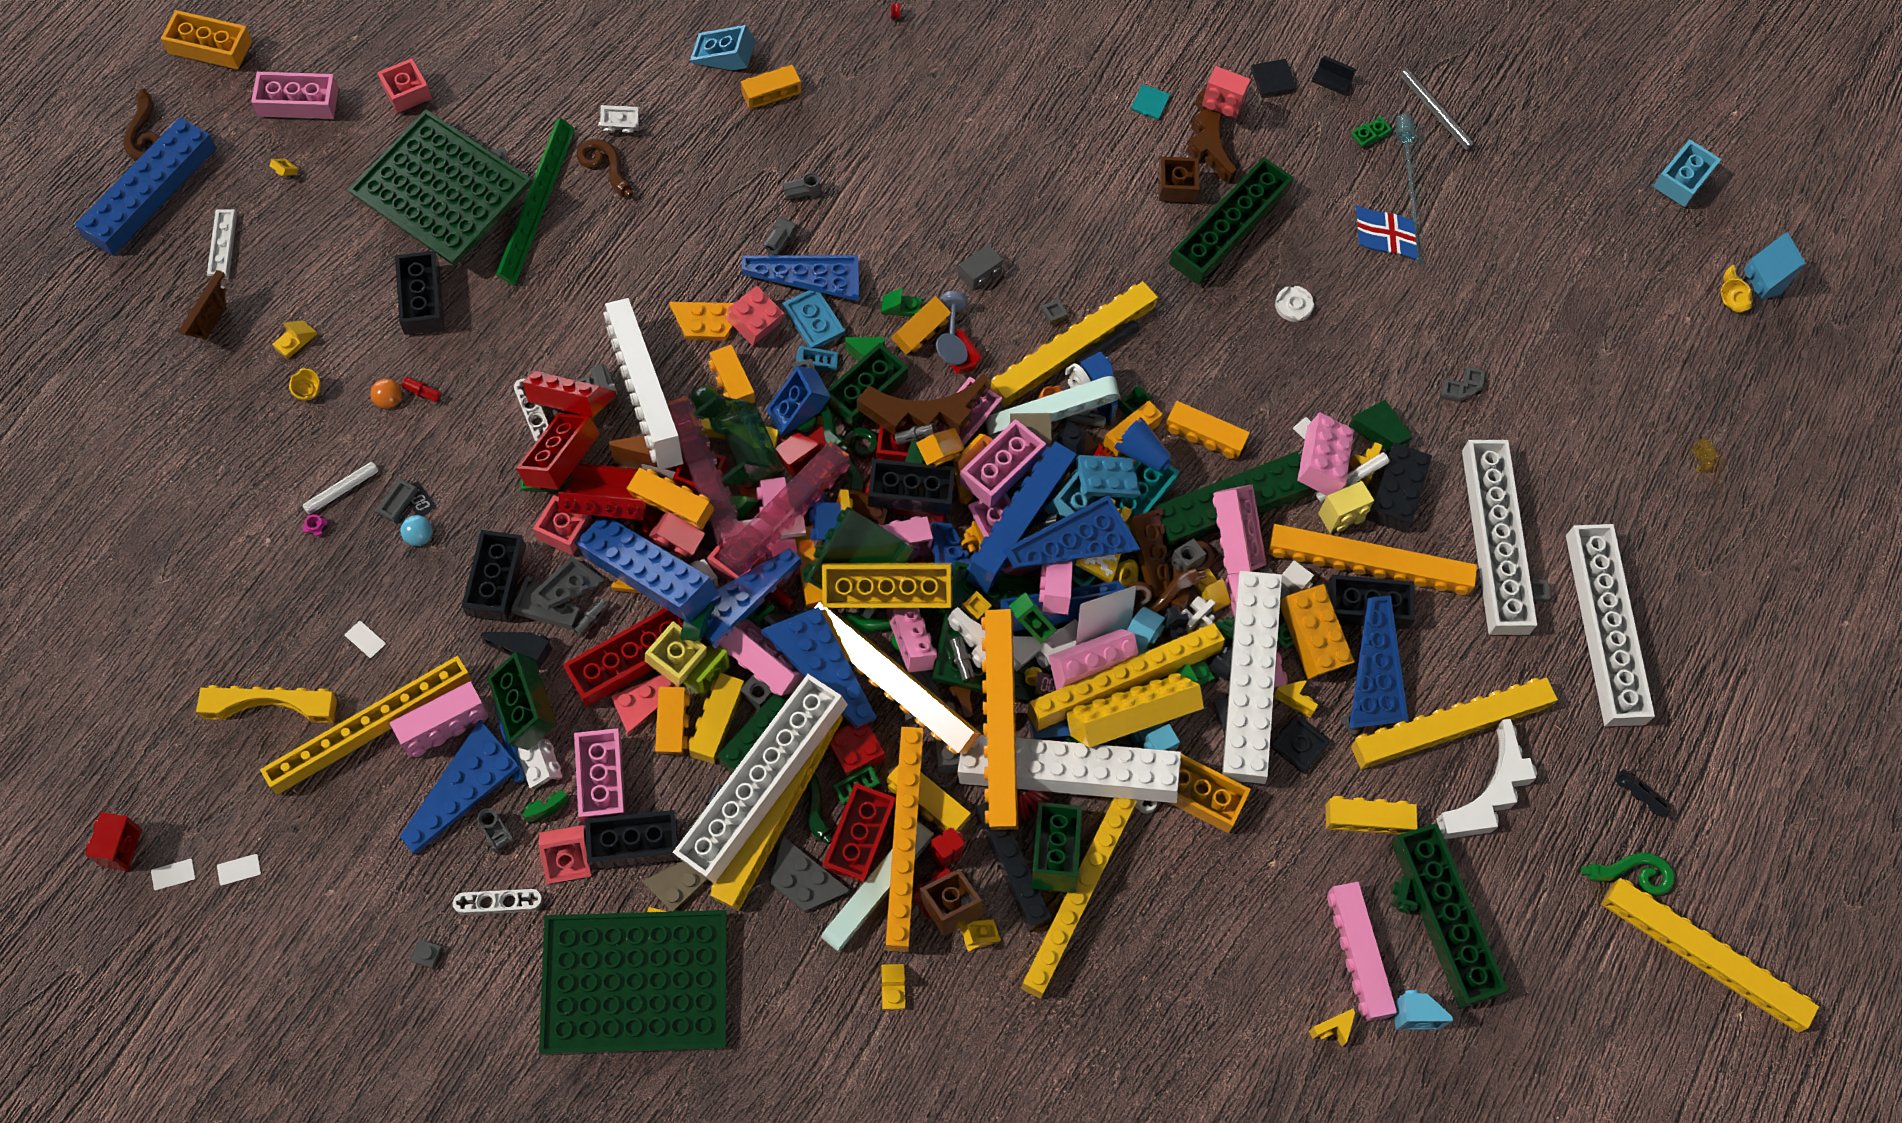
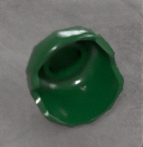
(703, 394)

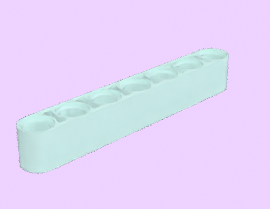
(1060, 404)
(868, 896)

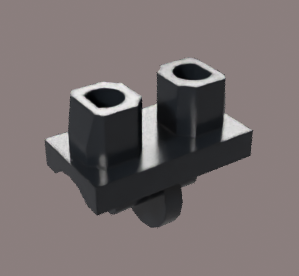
(1175, 623)

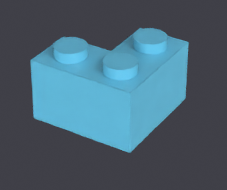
(1147, 628)
(1157, 738)

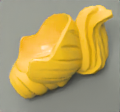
(1736, 292)
(1126, 572)

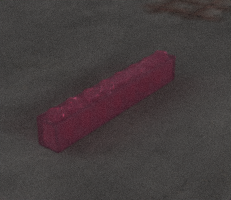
(703, 470)
(784, 509)

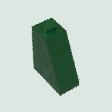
(1381, 426)

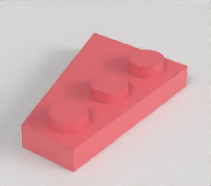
(639, 701)

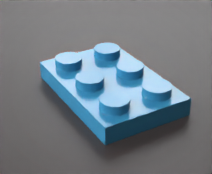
(813, 319)
(1107, 476)

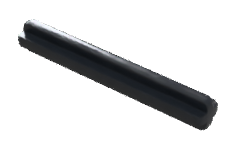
(1110, 341)

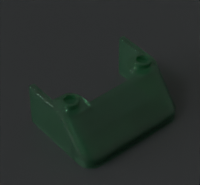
(746, 437)

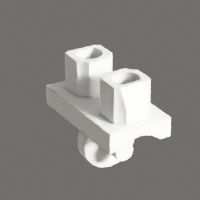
(1202, 608)

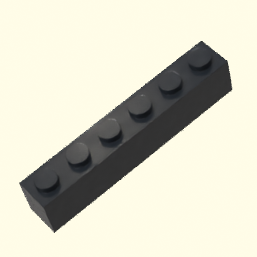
(1015, 873)

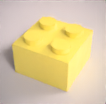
(1346, 507)
(674, 656)

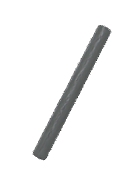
(1434, 106)

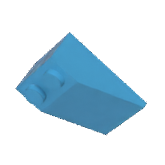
(724, 48)
(1774, 267)

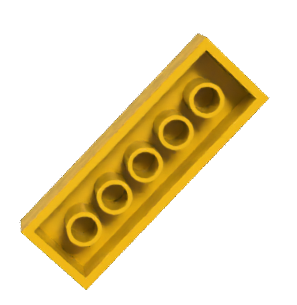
(887, 585)
(1134, 710)

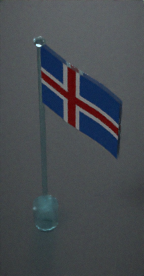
(1390, 231)

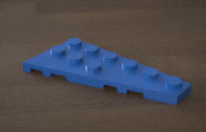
(819, 273)
(1085, 534)
(746, 593)
(815, 651)
(1379, 680)
(468, 779)

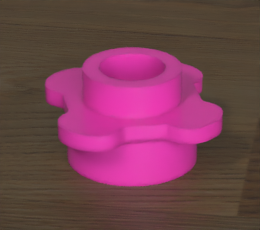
(314, 519)

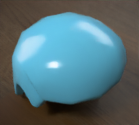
(416, 530)

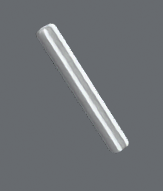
(1361, 472)
(340, 488)

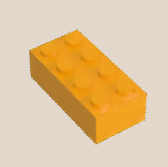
(206, 39)
(1316, 631)
(1209, 794)

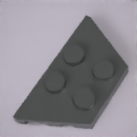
(803, 879)

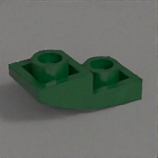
(697, 628)

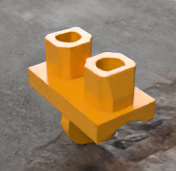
(973, 538)

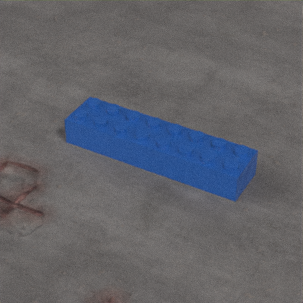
(145, 186)
(1020, 516)
(647, 568)

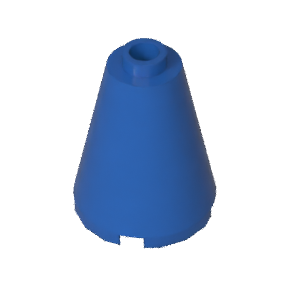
(1144, 446)

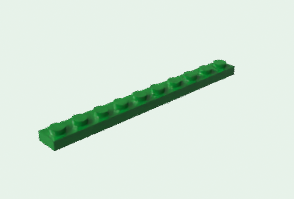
(535, 202)

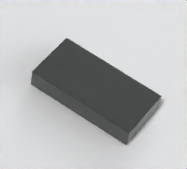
(397, 500)

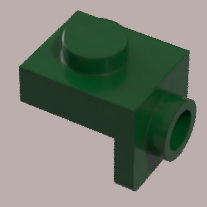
(1134, 401)
(1399, 891)

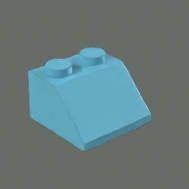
(1419, 1012)

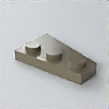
(675, 885)

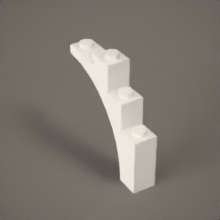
(1024, 647)
(1510, 772)

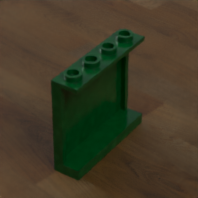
(856, 541)

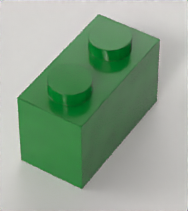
(1032, 618)

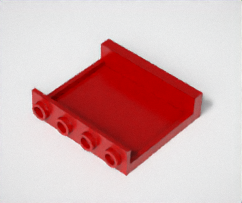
(602, 492)

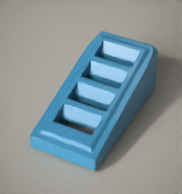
(817, 354)

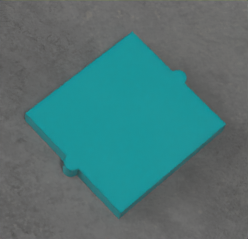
(1150, 102)

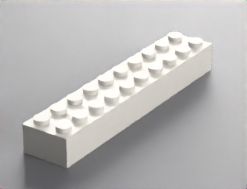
(643, 384)
(1499, 538)
(1609, 626)
(1252, 677)
(1083, 770)
(760, 778)

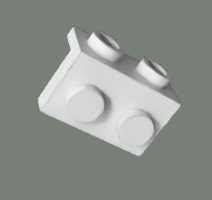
(619, 118)
(539, 764)

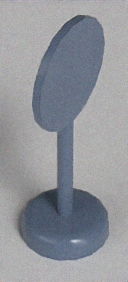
(948, 345)

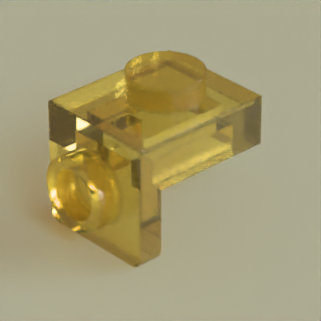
(1705, 453)

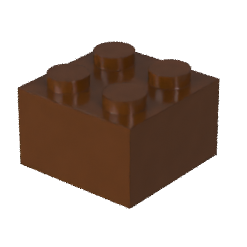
(1178, 179)
(951, 902)

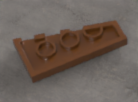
(1148, 534)

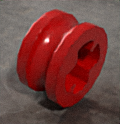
(895, 10)

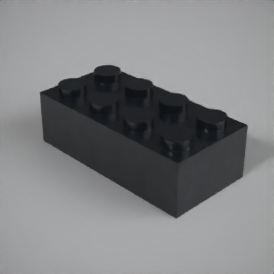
(419, 292)
(911, 486)
(1400, 487)
(494, 575)
(1351, 594)
(631, 839)

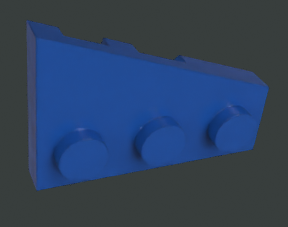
(946, 544)

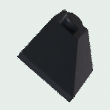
(1078, 441)

